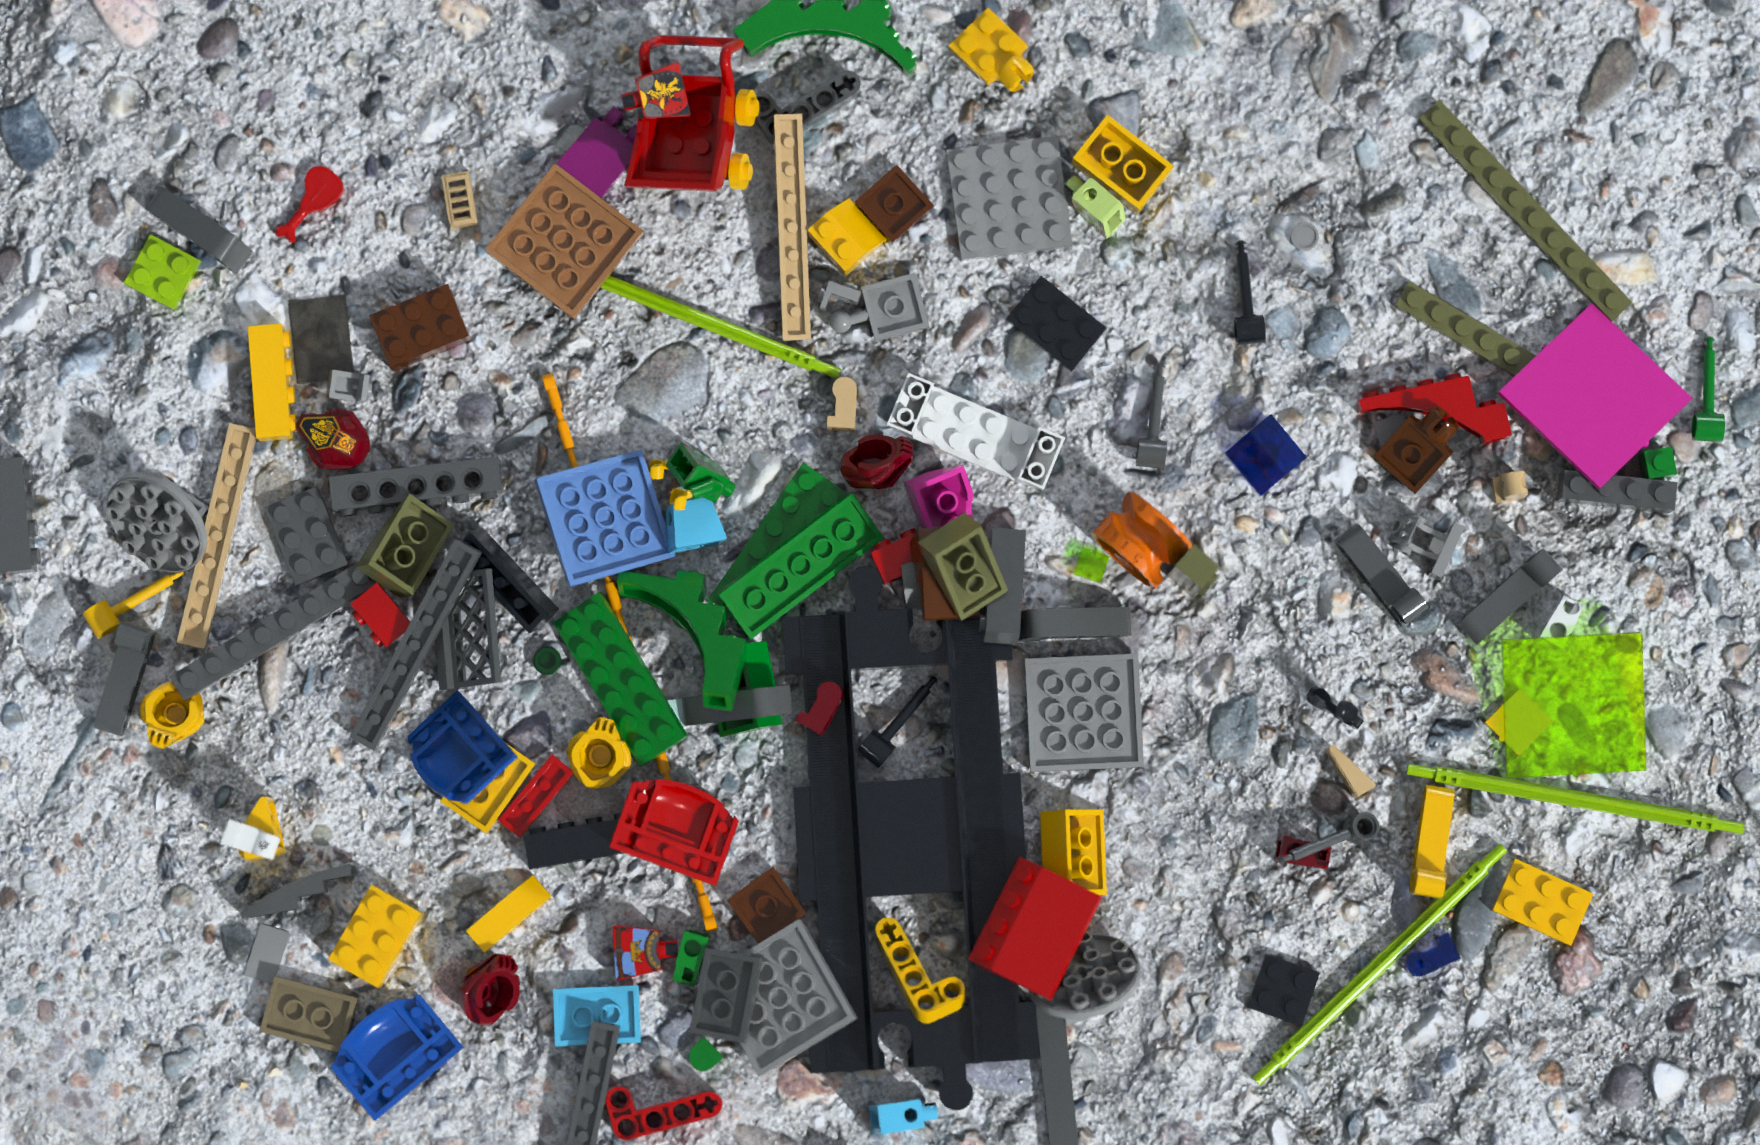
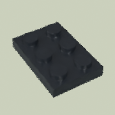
(1056, 324)

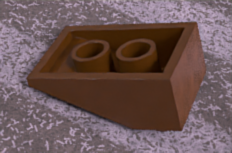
(932, 598)

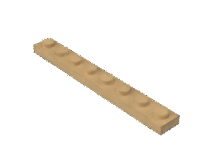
(792, 227)
(220, 529)

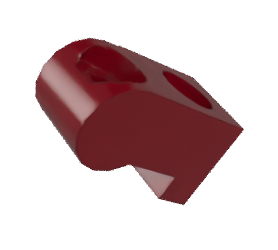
(824, 709)
(1316, 860)

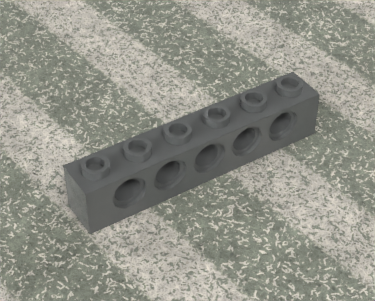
(343, 486)

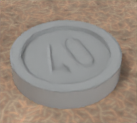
(1304, 236)

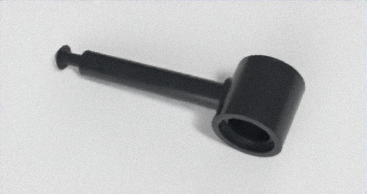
(1249, 327)
(878, 746)

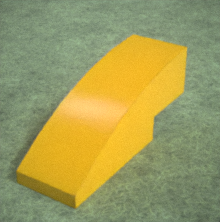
(508, 914)

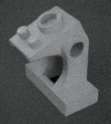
(1439, 549)

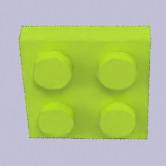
(162, 272)

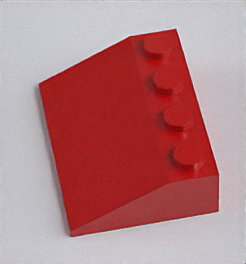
(1035, 928)

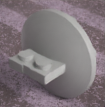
(159, 519)
(1096, 981)

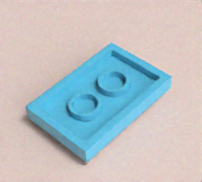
(579, 1006)

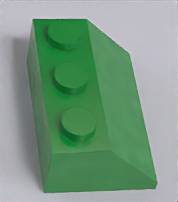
(755, 674)

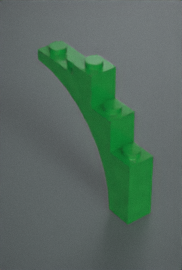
(863, 23)
(704, 622)

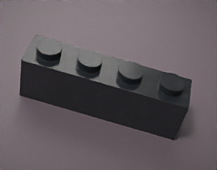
(511, 584)
(570, 842)

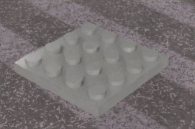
(1009, 198)
(1084, 712)
(794, 999)

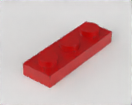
(536, 796)

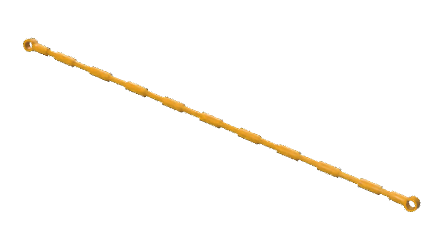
(615, 604)

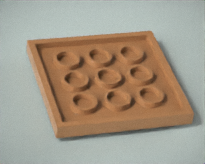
(564, 241)

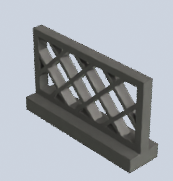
(449, 642)

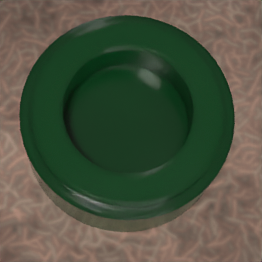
(547, 660)

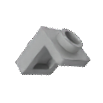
(844, 292)
(348, 386)

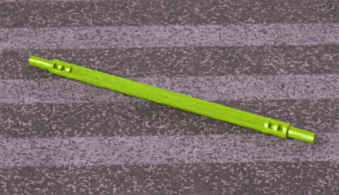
(719, 326)
(1575, 798)
(1379, 964)

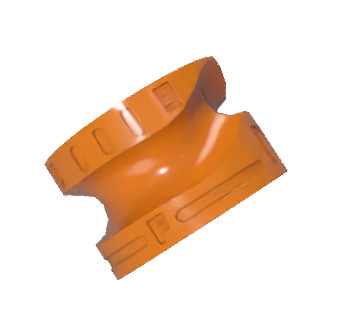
(1141, 540)

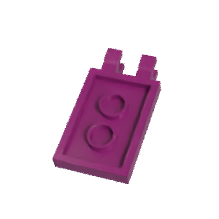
(600, 153)

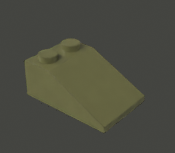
(405, 547)
(963, 565)

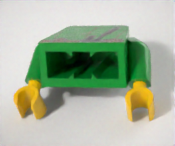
(694, 473)

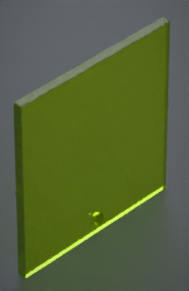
(1574, 704)

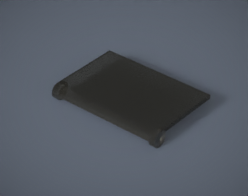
(320, 337)

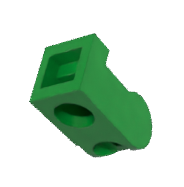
(690, 957)

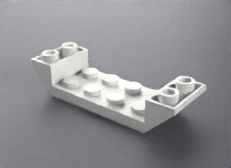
(975, 433)

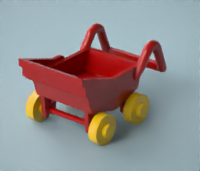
(697, 148)

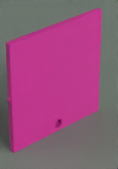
(1595, 396)

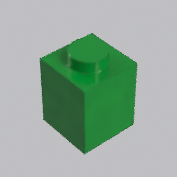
(1657, 464)

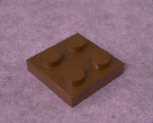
(894, 204)
(766, 905)

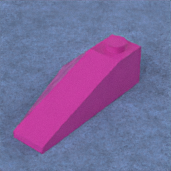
(940, 496)

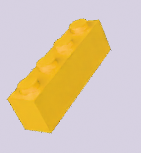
(271, 382)

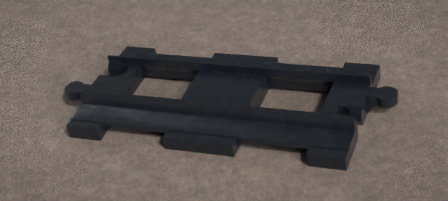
(907, 835)

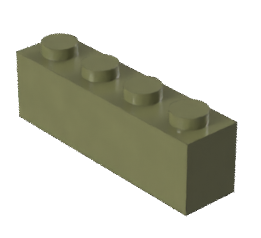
(1194, 572)

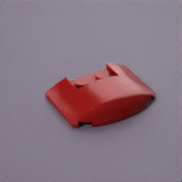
(675, 828)

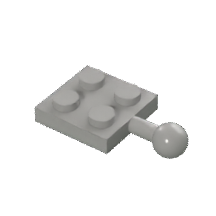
(891, 307)

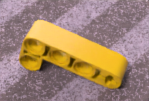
(1431, 842)
(912, 969)

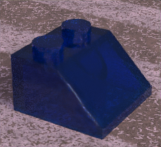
(1265, 455)

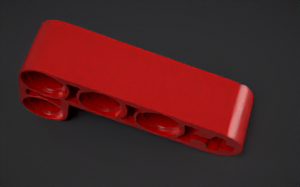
(666, 1109)

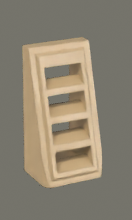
(463, 222)
(1352, 776)

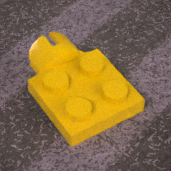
(993, 52)

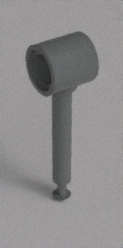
(1152, 450)
(1348, 832)

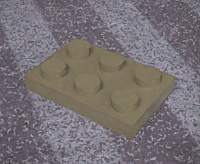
(308, 1014)

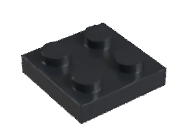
(1283, 990)

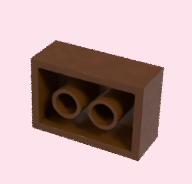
(420, 327)

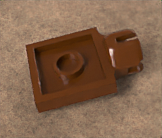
(1418, 448)

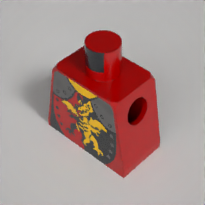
(659, 93)

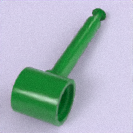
(1708, 424)

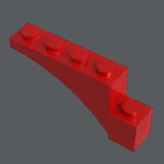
(1453, 395)

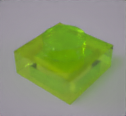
(1091, 565)

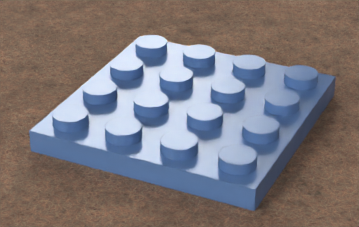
(604, 518)

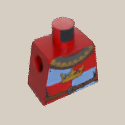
(639, 951)

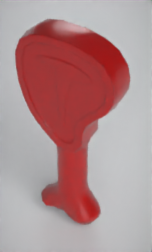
(322, 191)

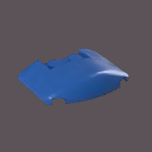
(458, 750)
(393, 1053)

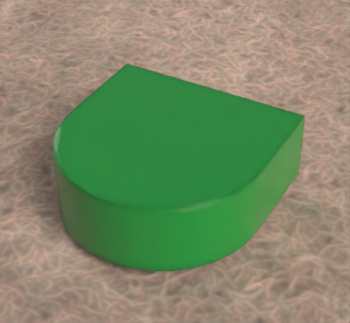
(704, 1055)

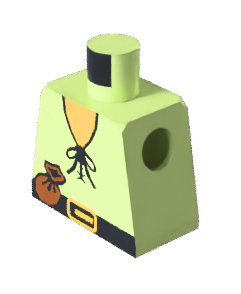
(1103, 210)

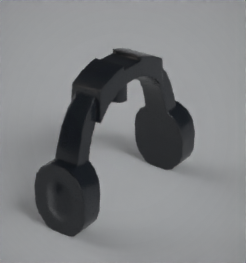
(1344, 711)

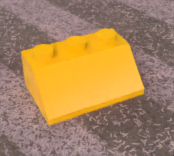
(1075, 846)

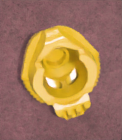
(170, 717)
(599, 755)

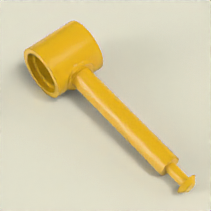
(104, 618)

